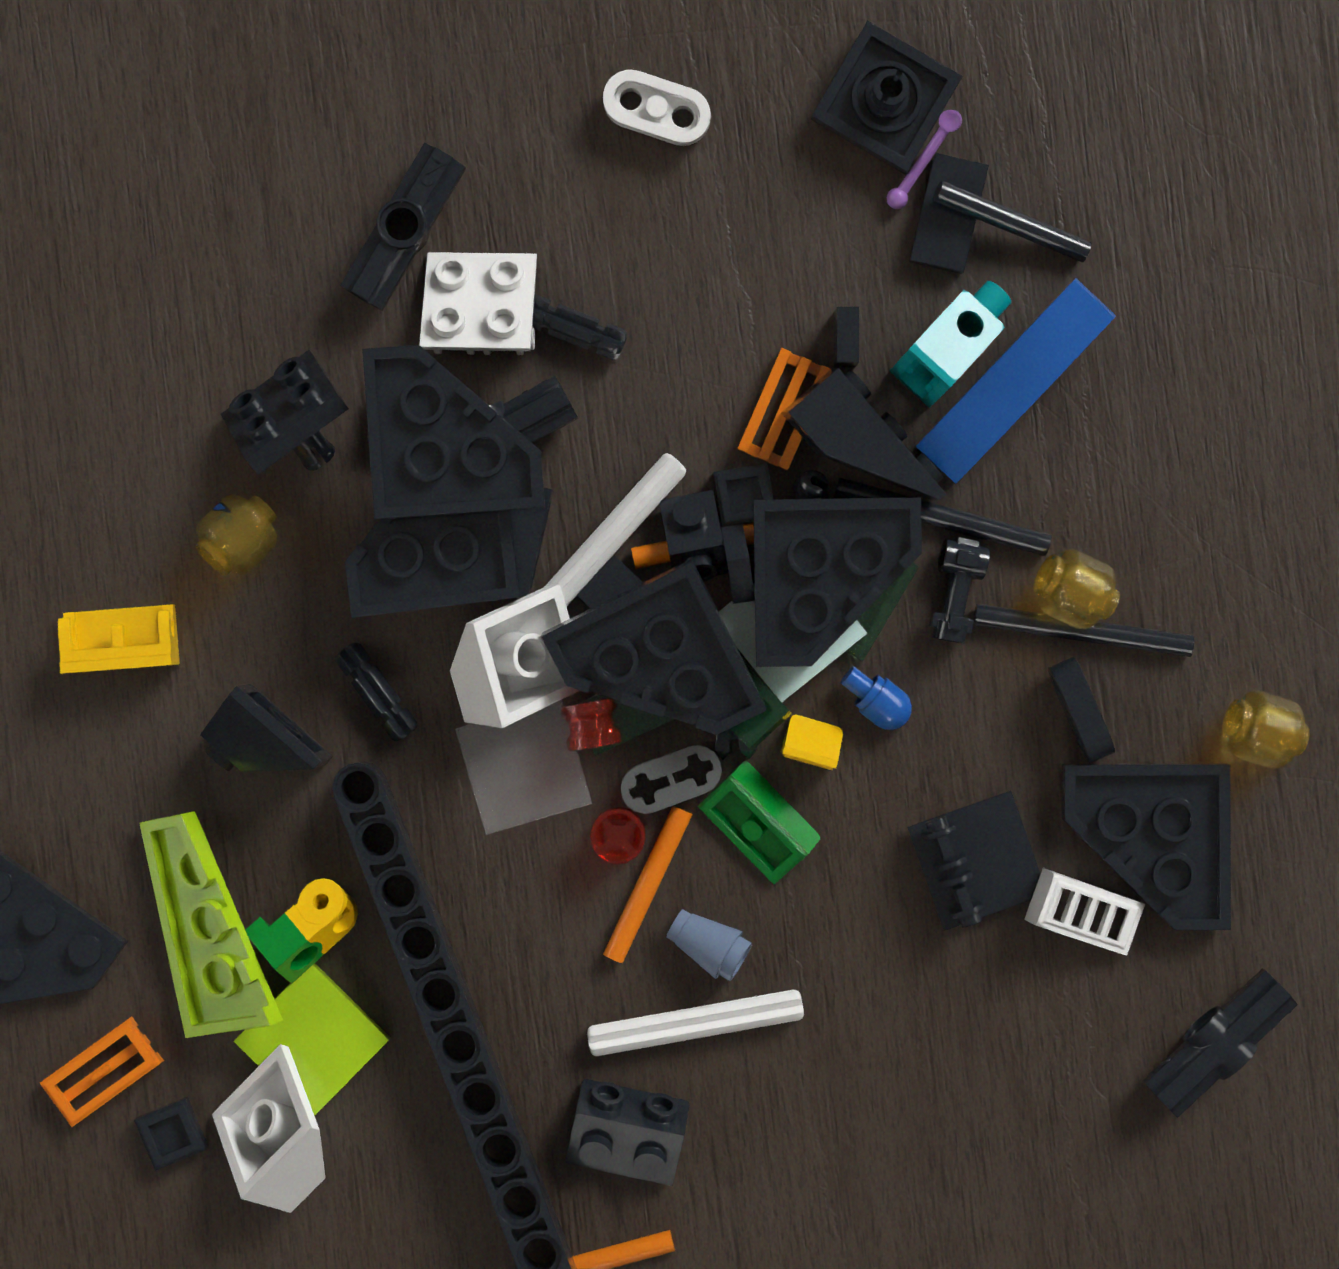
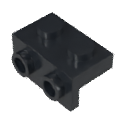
(628, 1132)

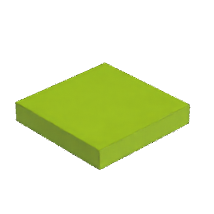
(324, 1034)

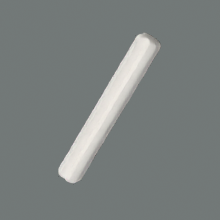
(618, 526)
(695, 1022)

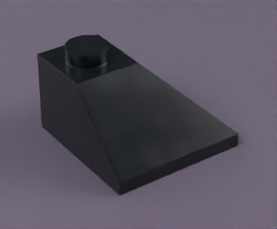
(259, 736)

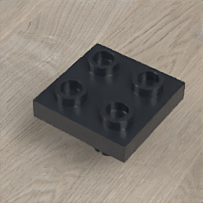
(886, 97)
(286, 415)

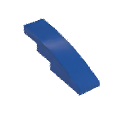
(1016, 380)

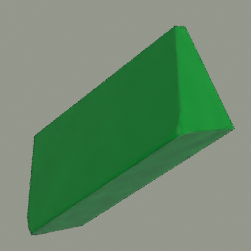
(759, 822)

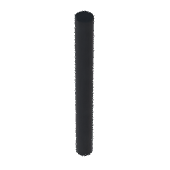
(957, 520)
(1100, 633)

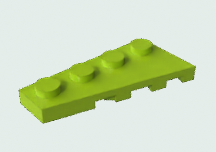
(205, 941)

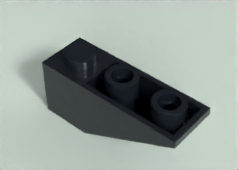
(849, 431)

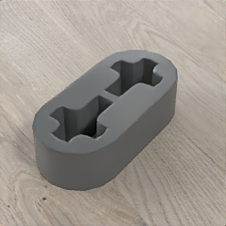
(676, 791)

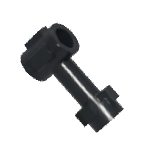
(963, 561)

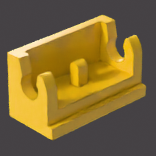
(118, 639)

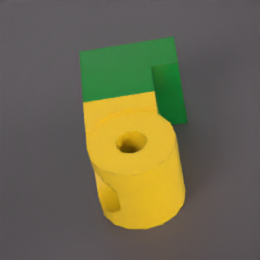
(306, 929)

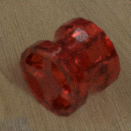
(590, 724)
(617, 848)

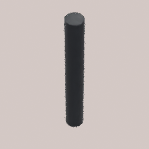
(1012, 221)

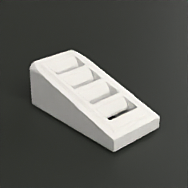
(1046, 899)

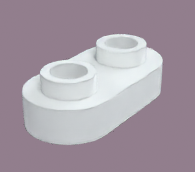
(658, 104)

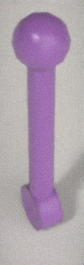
(949, 122)

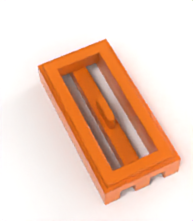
(765, 453)
(140, 1044)

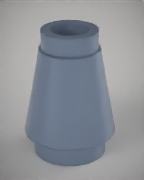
(710, 944)

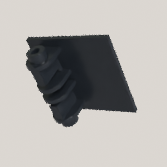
(976, 860)

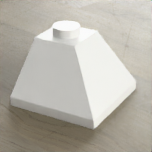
(504, 664)
(272, 1135)

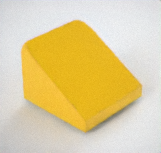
(812, 742)

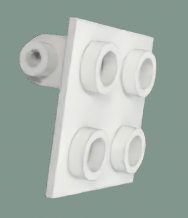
(479, 302)

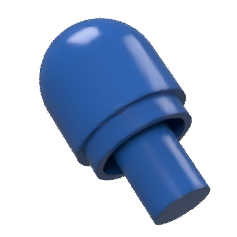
(879, 699)

